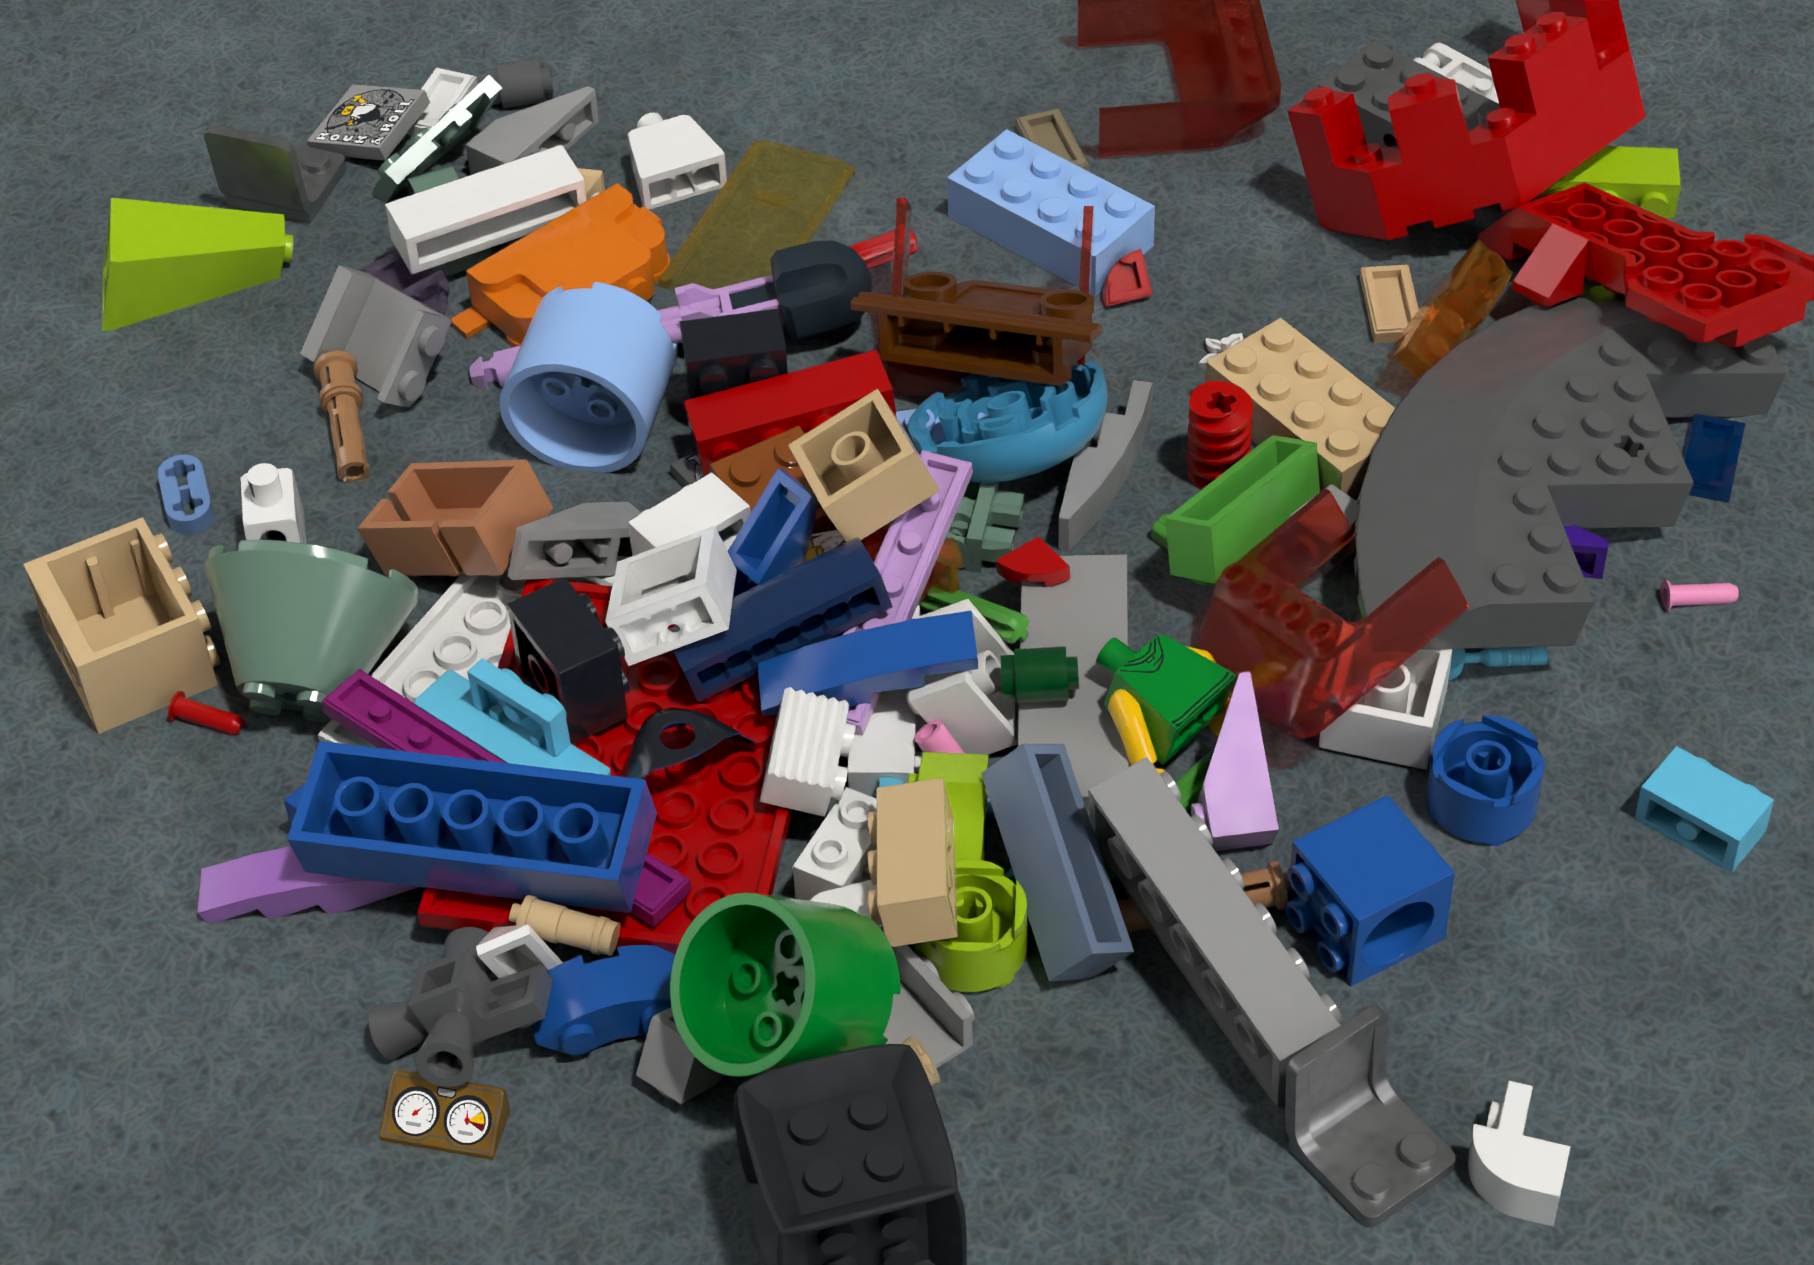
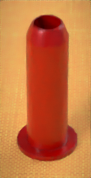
(204, 715)

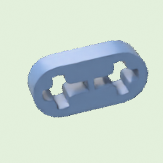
(195, 492)

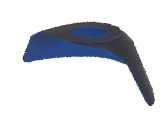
(650, 754)

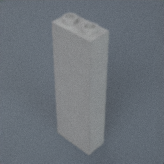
(1083, 618)

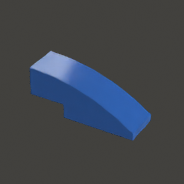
(774, 533)

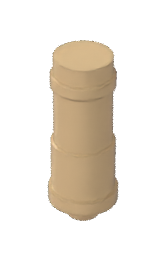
(566, 926)

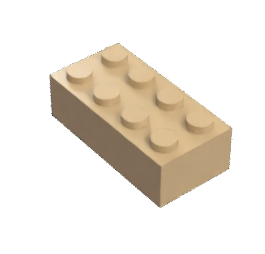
(1307, 398)

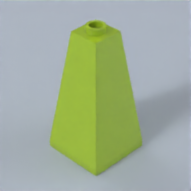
(183, 255)

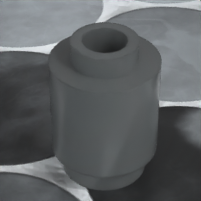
(522, 83)

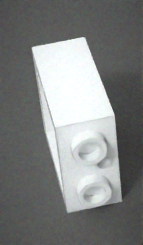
(650, 597)

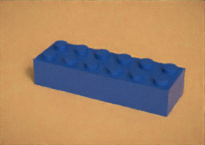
(473, 826)

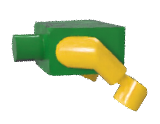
(1163, 695)

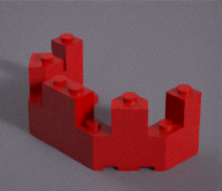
(1561, 99)

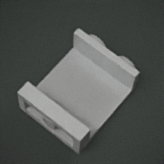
(383, 330)
(928, 1010)

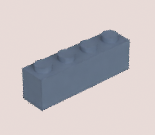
(1057, 862)

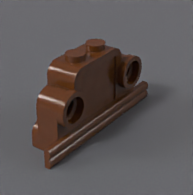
(984, 327)

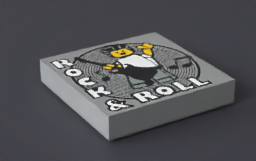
(369, 121)

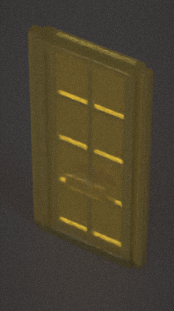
(766, 205)

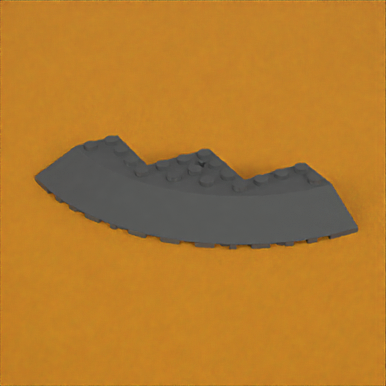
(1536, 432)

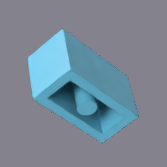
(1704, 809)

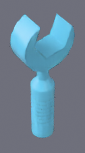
(1498, 657)

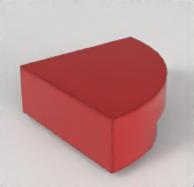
(1126, 280)
(1033, 563)

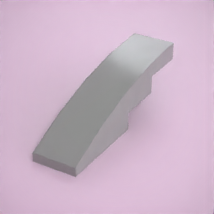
(1101, 471)

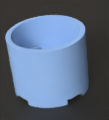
(588, 378)

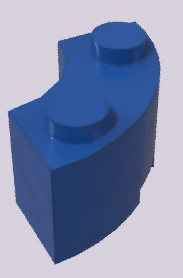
(605, 999)

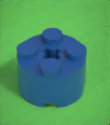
(1485, 779)

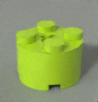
(989, 930)

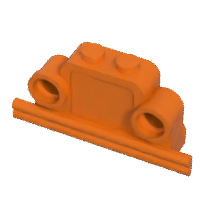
(595, 242)

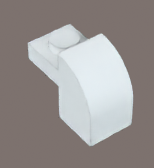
(1515, 1170)

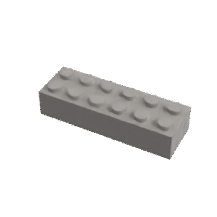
(1209, 923)

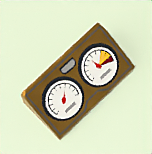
(445, 1119)

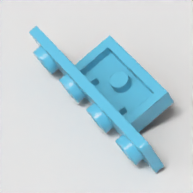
(506, 718)

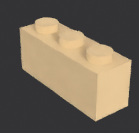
(913, 863)

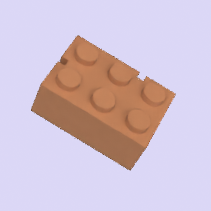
(454, 517)

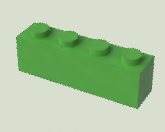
(1241, 508)

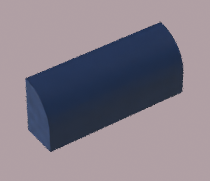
(785, 615)

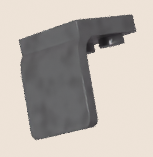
(272, 173)
(1355, 1127)

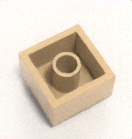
(863, 467)

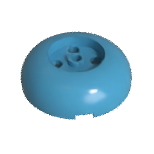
(1025, 424)

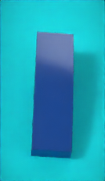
(872, 660)

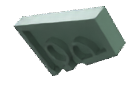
(434, 143)

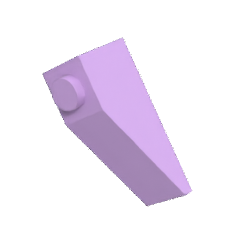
(1237, 787)

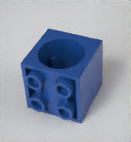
(1368, 891)

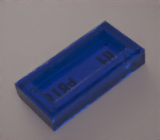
(1713, 456)

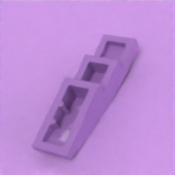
(280, 886)

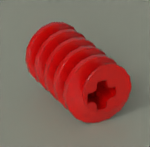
(1217, 430)

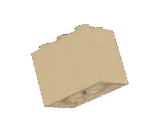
(123, 623)

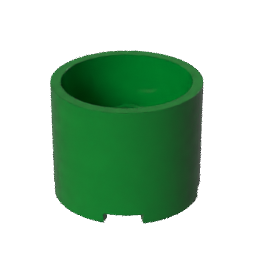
(780, 983)

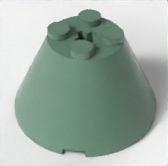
(302, 620)

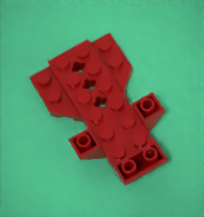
(1661, 267)

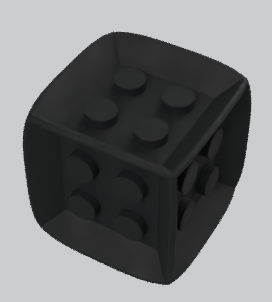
(850, 1162)

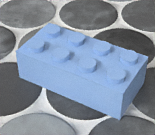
(1036, 207)

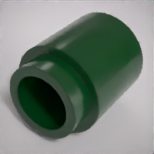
(1039, 675)

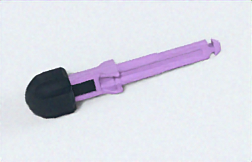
(807, 285)

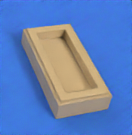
(1388, 300)

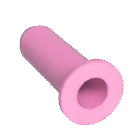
(1697, 594)

